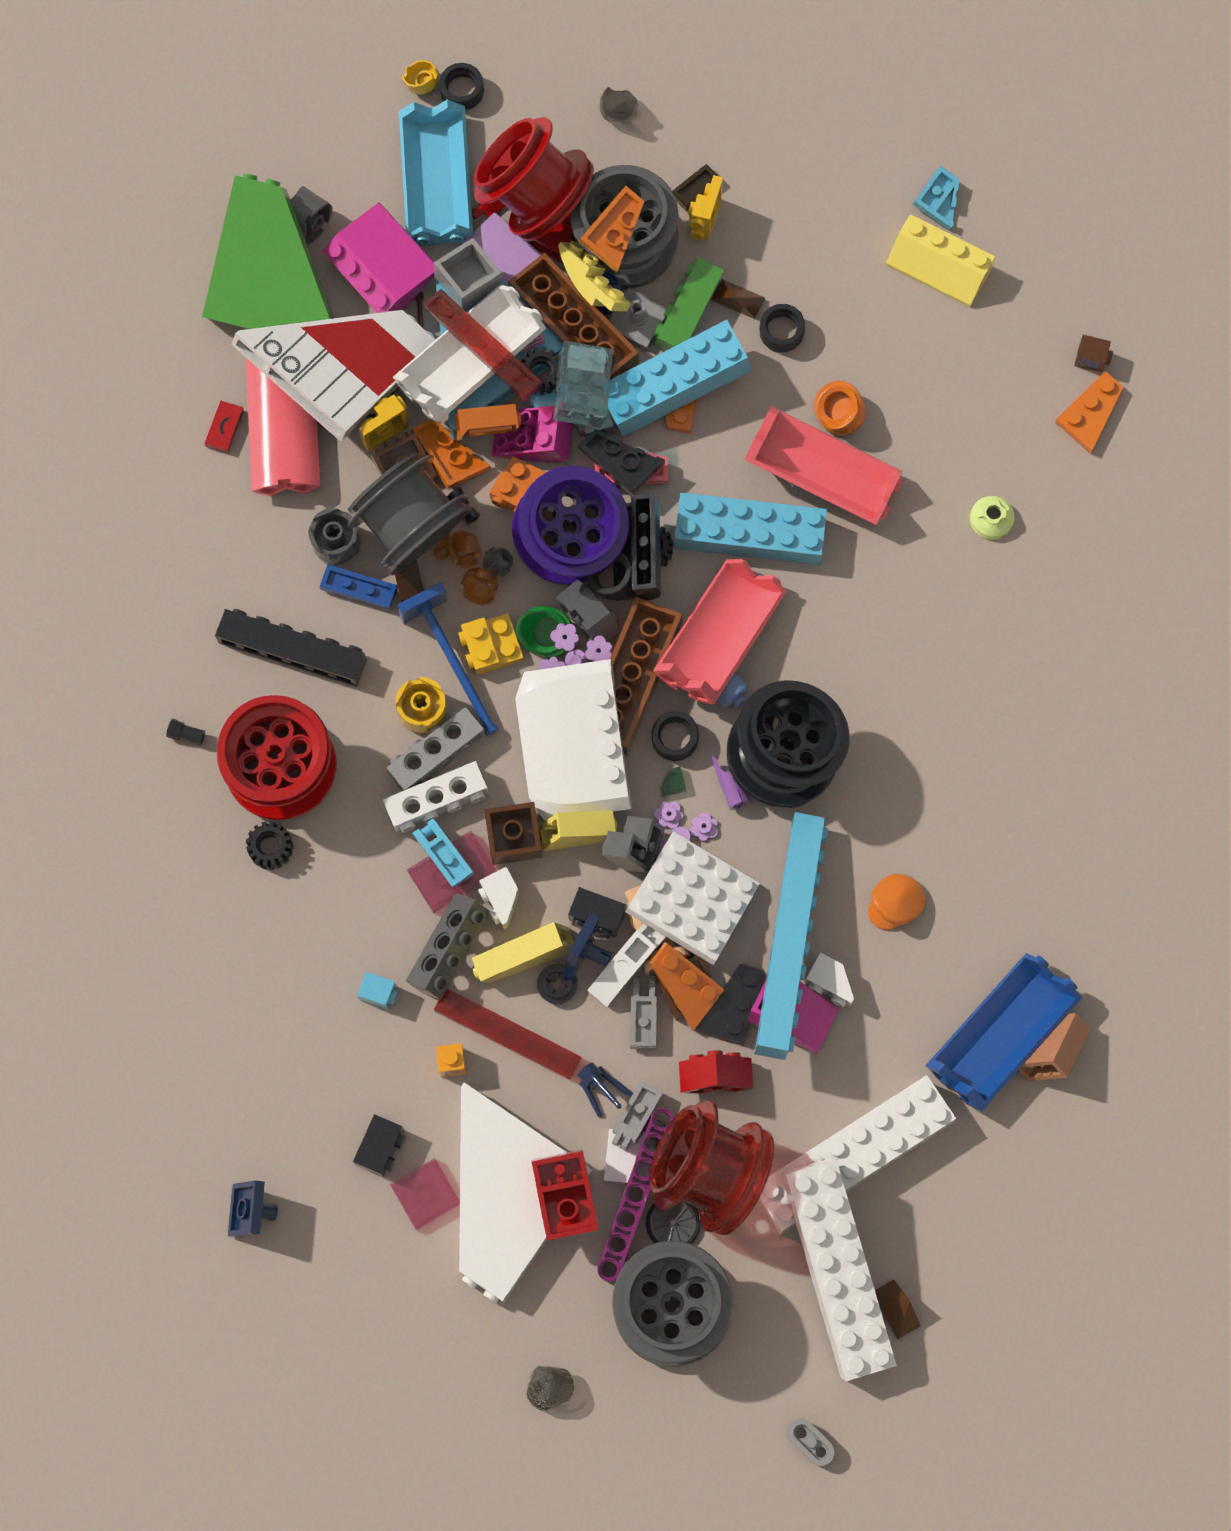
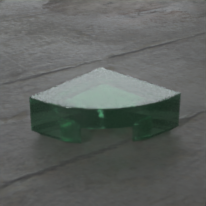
(673, 783)

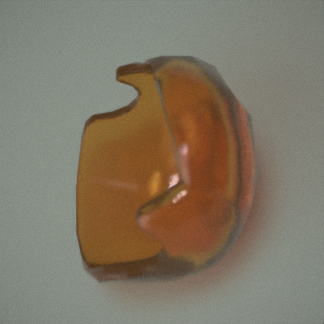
(479, 586)

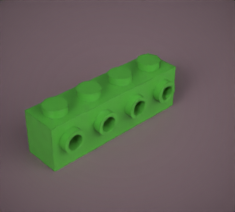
(689, 304)

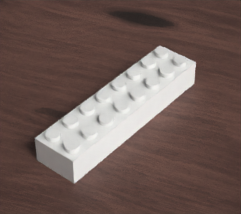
(867, 1144)
(838, 1269)

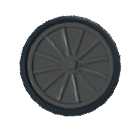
(674, 1224)

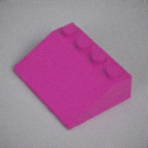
(380, 260)

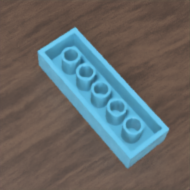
(676, 377)
(750, 528)

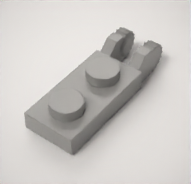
(643, 1017)

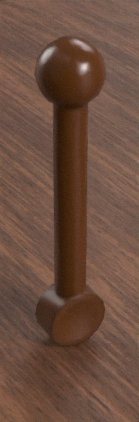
(419, 298)

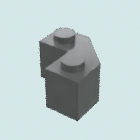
(589, 613)

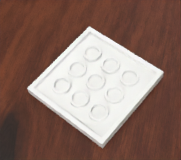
(692, 898)

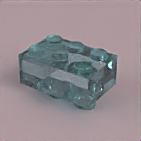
(582, 384)

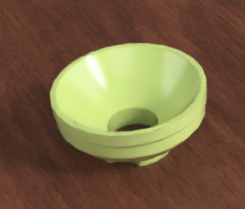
(992, 528)

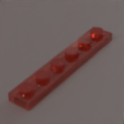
(482, 345)
(508, 1034)

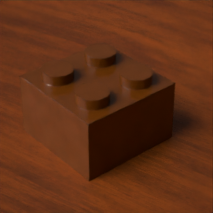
(513, 833)

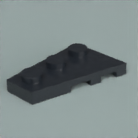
(621, 462)
(732, 1009)

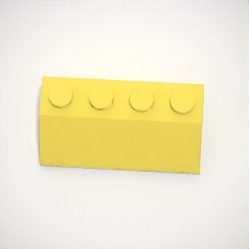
(940, 260)

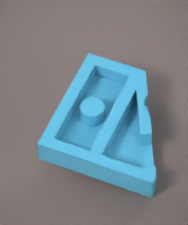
(939, 198)

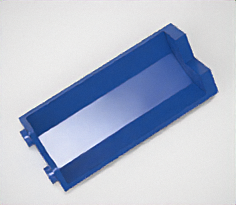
(1004, 1031)

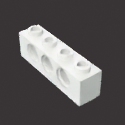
(467, 775)

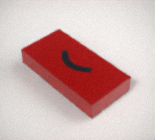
(224, 426)

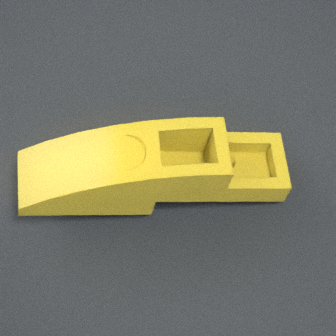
(588, 278)

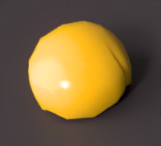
(421, 77)

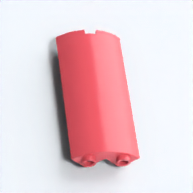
(280, 439)
(720, 631)

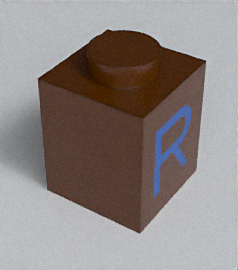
(1093, 353)

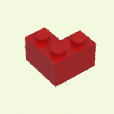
(715, 1073)

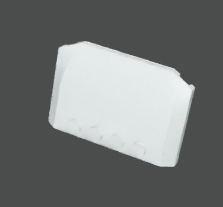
(572, 739)

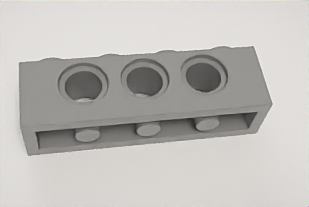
(450, 750)

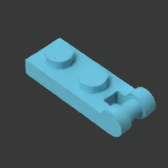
(443, 854)

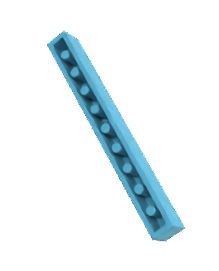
(789, 937)

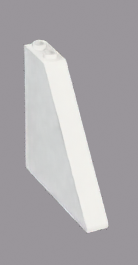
(498, 1195)

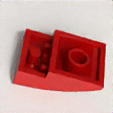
(564, 1195)

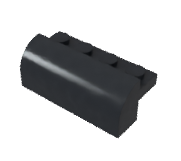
(642, 548)

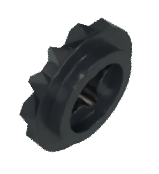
(546, 990)

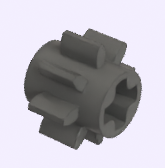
(498, 561)

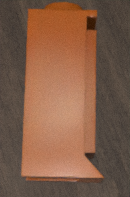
(487, 420)

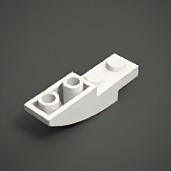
(625, 964)

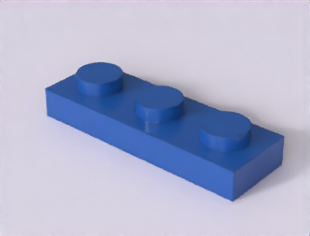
(358, 587)

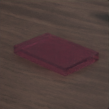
(433, 884)

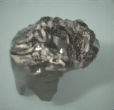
(617, 106)
(549, 1387)

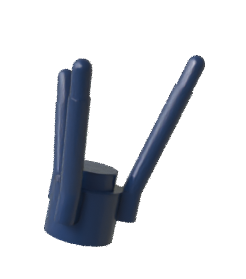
(593, 1077)

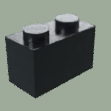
(608, 910)
(379, 1146)

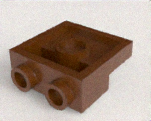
(405, 445)

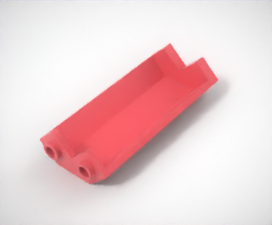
(824, 465)

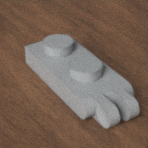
(636, 1115)

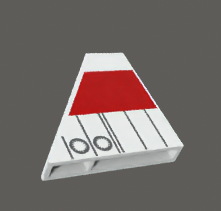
(337, 364)

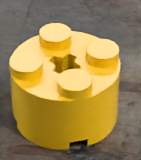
(417, 693)

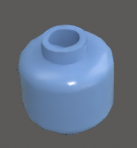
(734, 692)

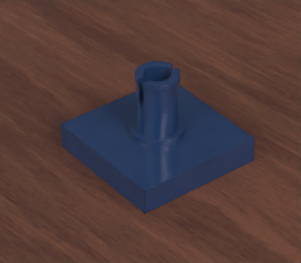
(584, 948)
(248, 1209)

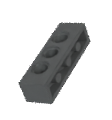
(447, 946)

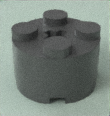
(311, 213)
(330, 549)

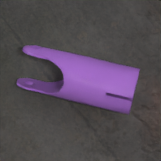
(733, 794)

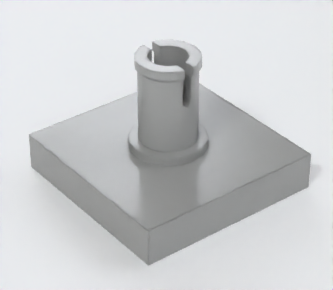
(640, 320)

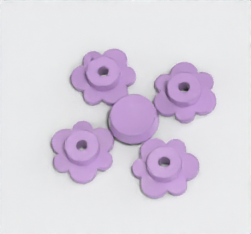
(576, 656)
(673, 822)

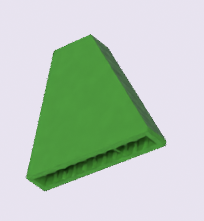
(263, 262)

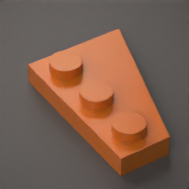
(613, 228)
(451, 459)
(688, 986)

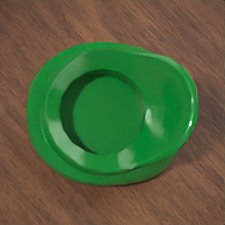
(535, 630)

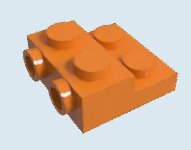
(513, 483)

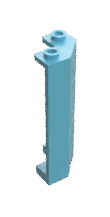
(436, 173)

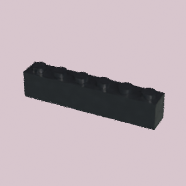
(291, 647)

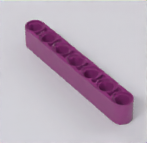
(627, 1205)

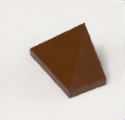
(738, 298)
(897, 1309)

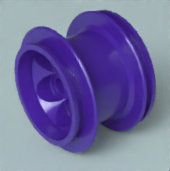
(586, 490)

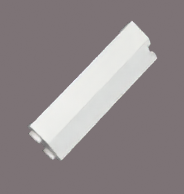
(450, 372)

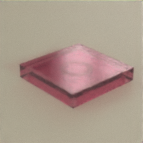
(425, 1194)

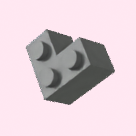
(636, 846)

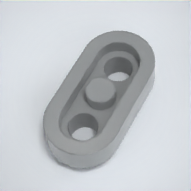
(811, 1442)

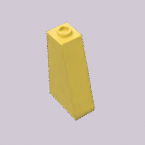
(523, 953)

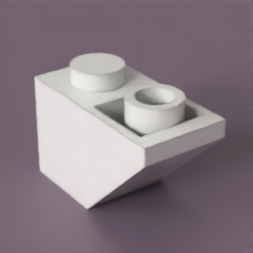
(502, 895)
(830, 979)

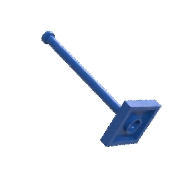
(423, 605)

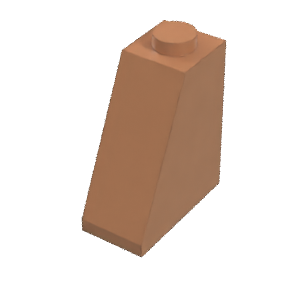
(1058, 1052)

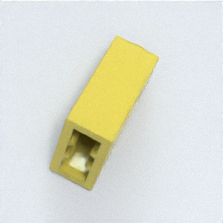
(576, 829)

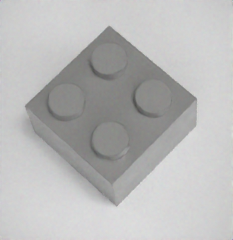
(467, 274)

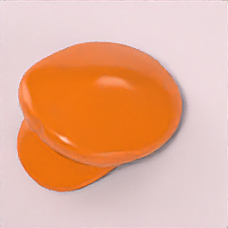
(839, 408)
(896, 901)

